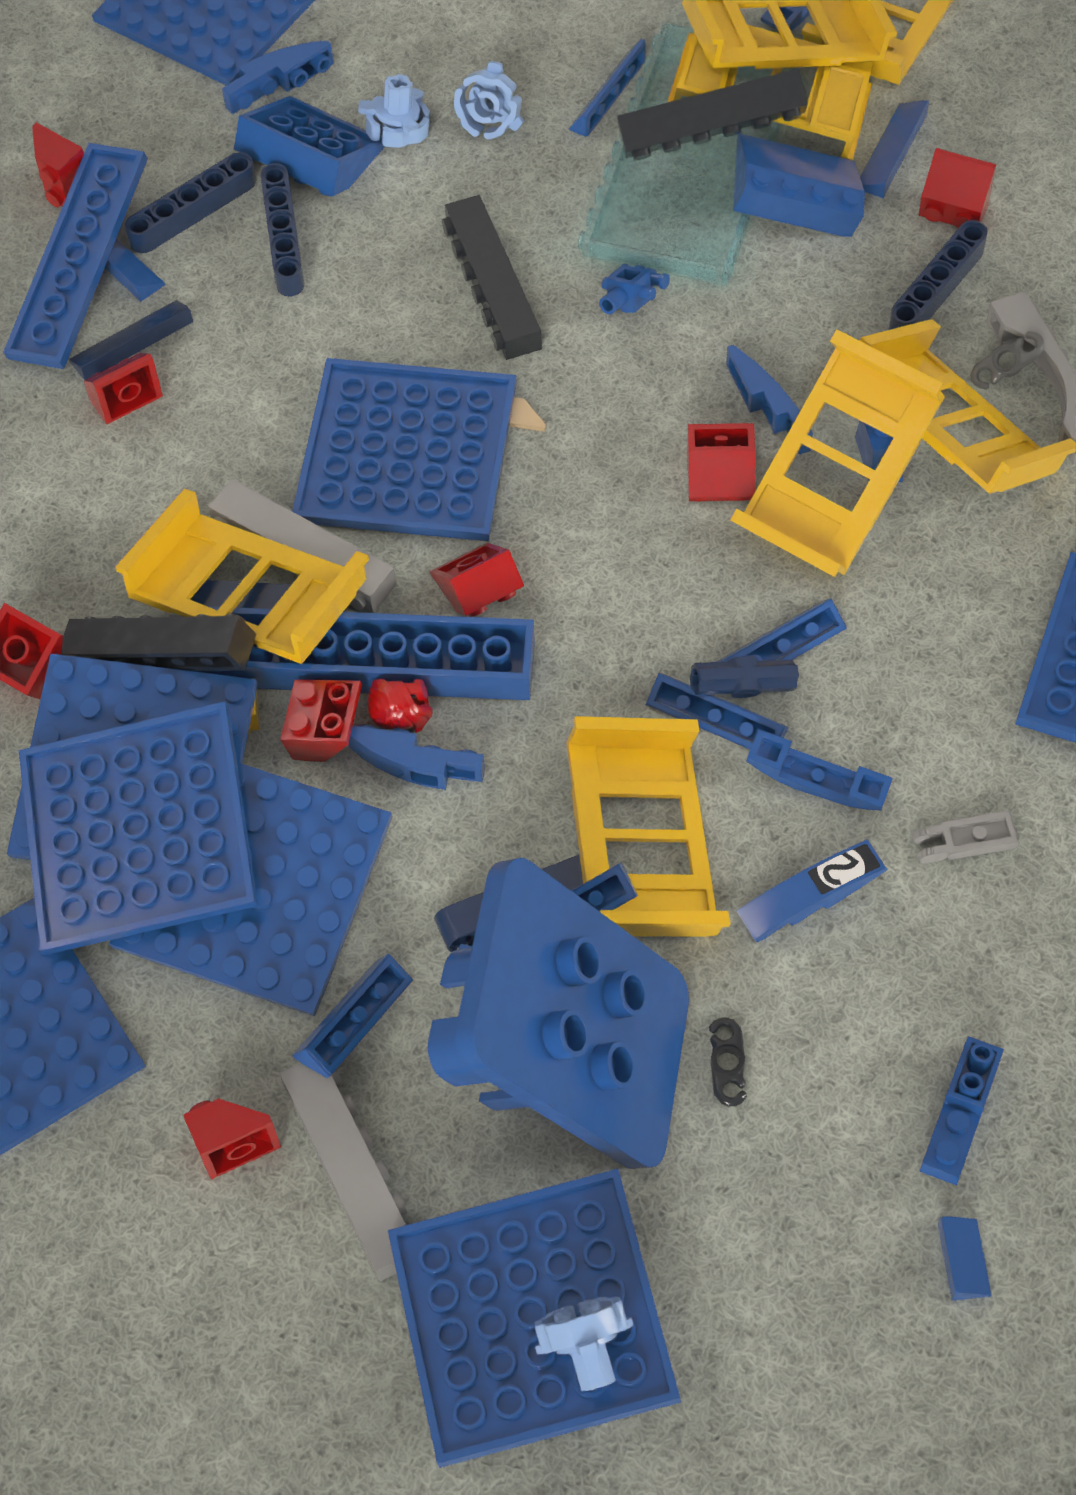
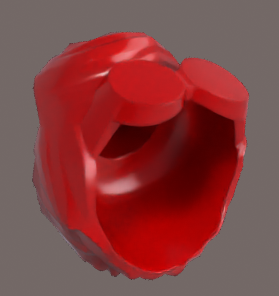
(394, 708)

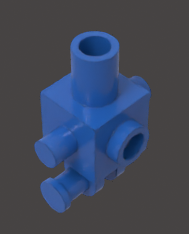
(631, 288)

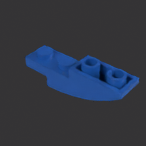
(284, 67)
(400, 756)
(961, 1110)

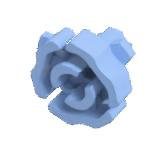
(488, 102)
(397, 113)
(584, 1337)

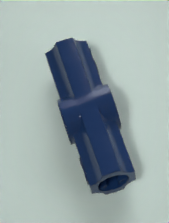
(744, 677)

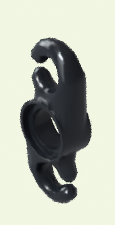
(720, 1076)

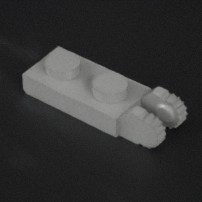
(968, 837)

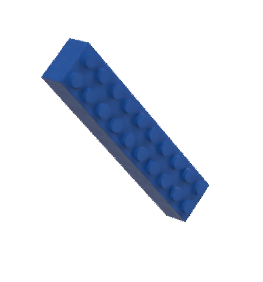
(448, 652)

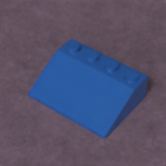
(308, 143)
(797, 186)

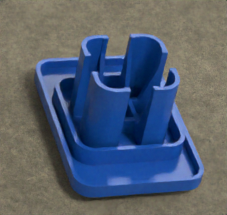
(565, 1017)

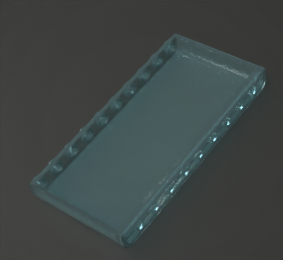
(677, 204)

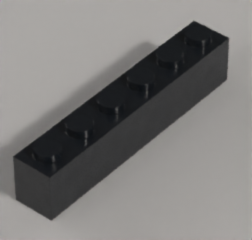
(712, 114)
(492, 278)
(163, 642)

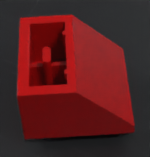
(721, 462)
(319, 718)

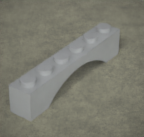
(1012, 319)

